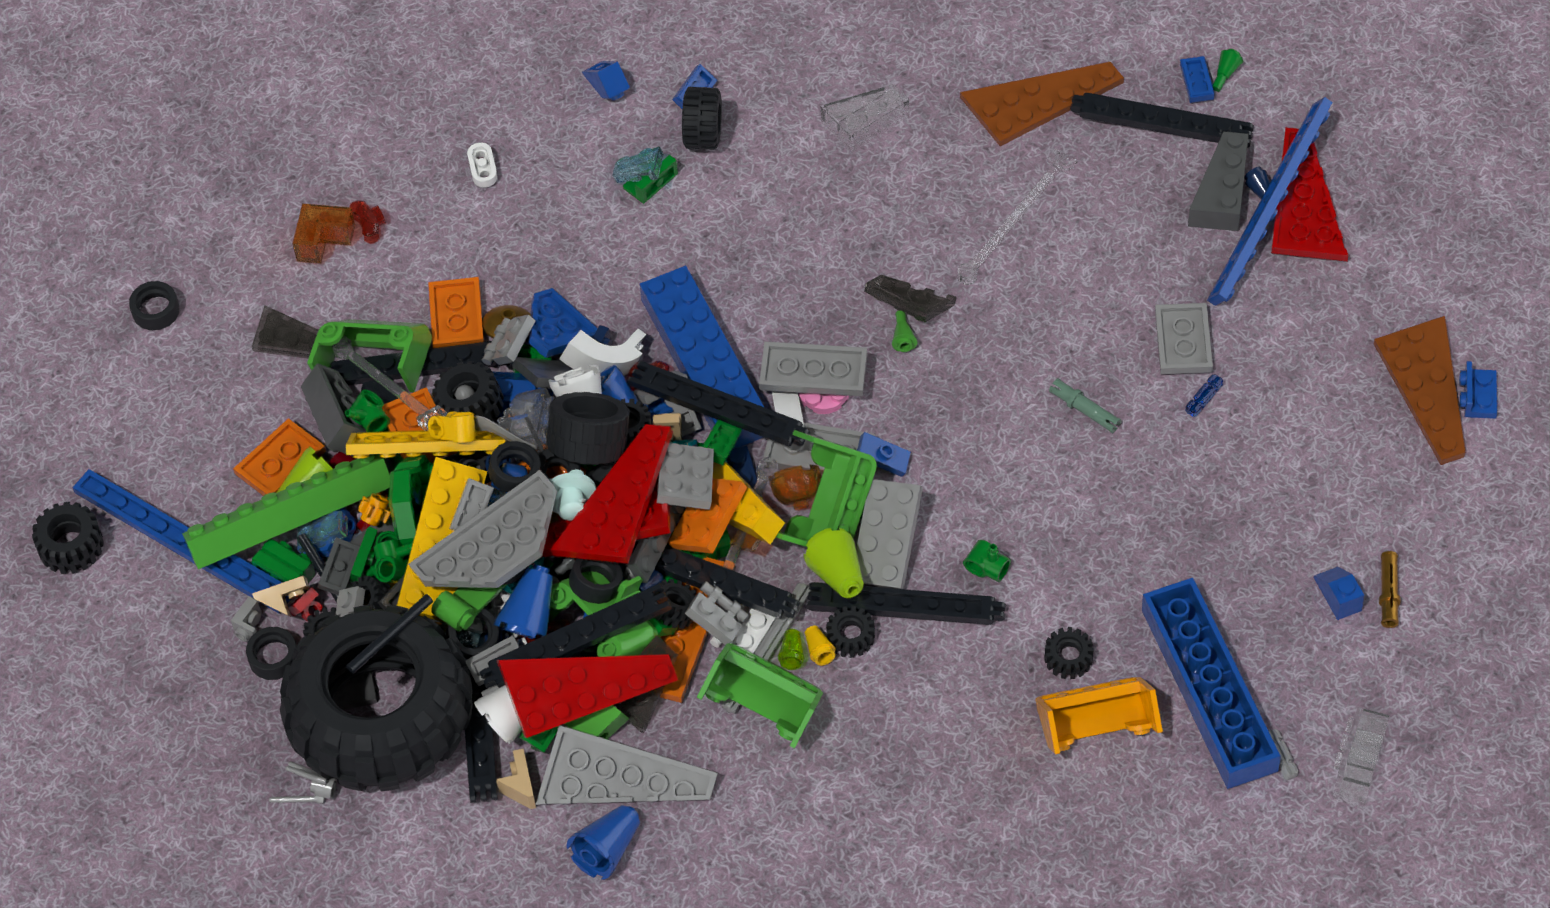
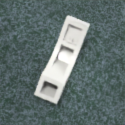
(586, 351)

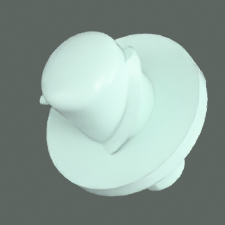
(572, 493)

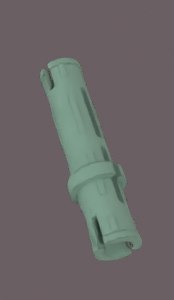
(1077, 400)

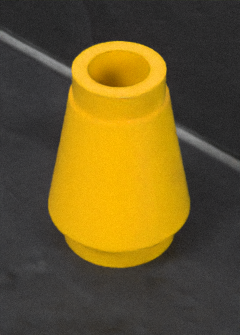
(819, 646)

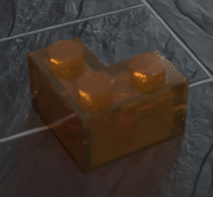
(320, 226)

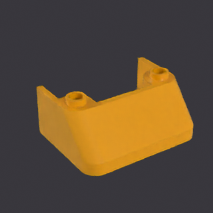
(1098, 710)

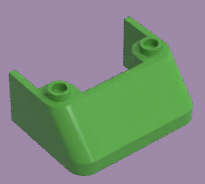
(409, 337)
(839, 494)
(627, 643)
(762, 689)

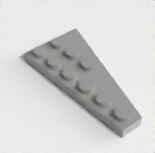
(606, 771)

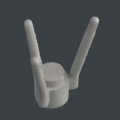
(320, 786)

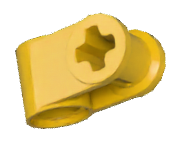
(454, 427)

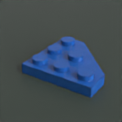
(555, 323)

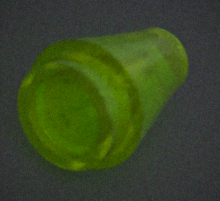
(791, 651)

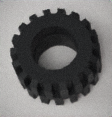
(701, 118)
(487, 395)
(74, 553)

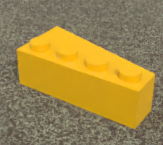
(752, 512)

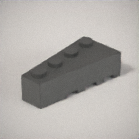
(1220, 192)
(328, 400)

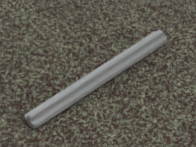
(773, 637)

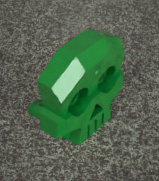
(407, 495)

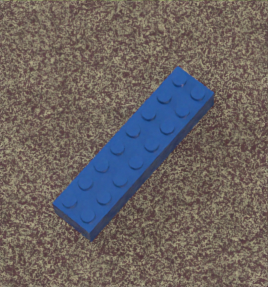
(696, 338)
(1210, 683)

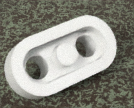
(482, 166)

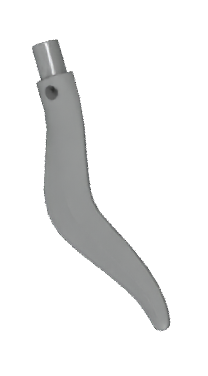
(485, 424)

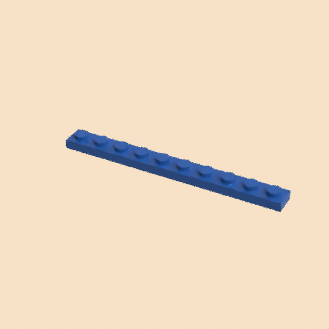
(1266, 208)
(168, 532)

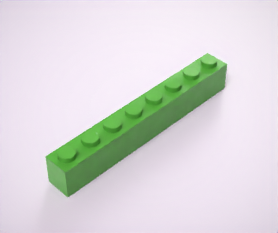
(286, 509)

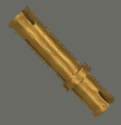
(1389, 599)

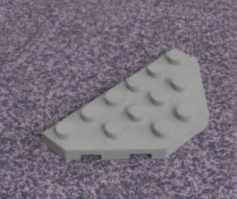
(494, 542)

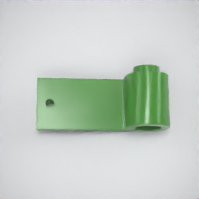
(463, 605)

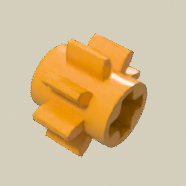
(374, 509)

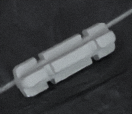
(1288, 767)

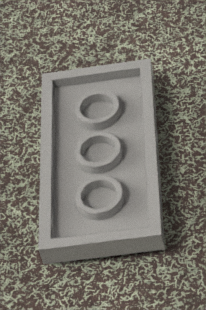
(813, 368)
(801, 455)
(888, 533)

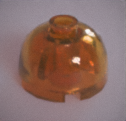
(796, 486)

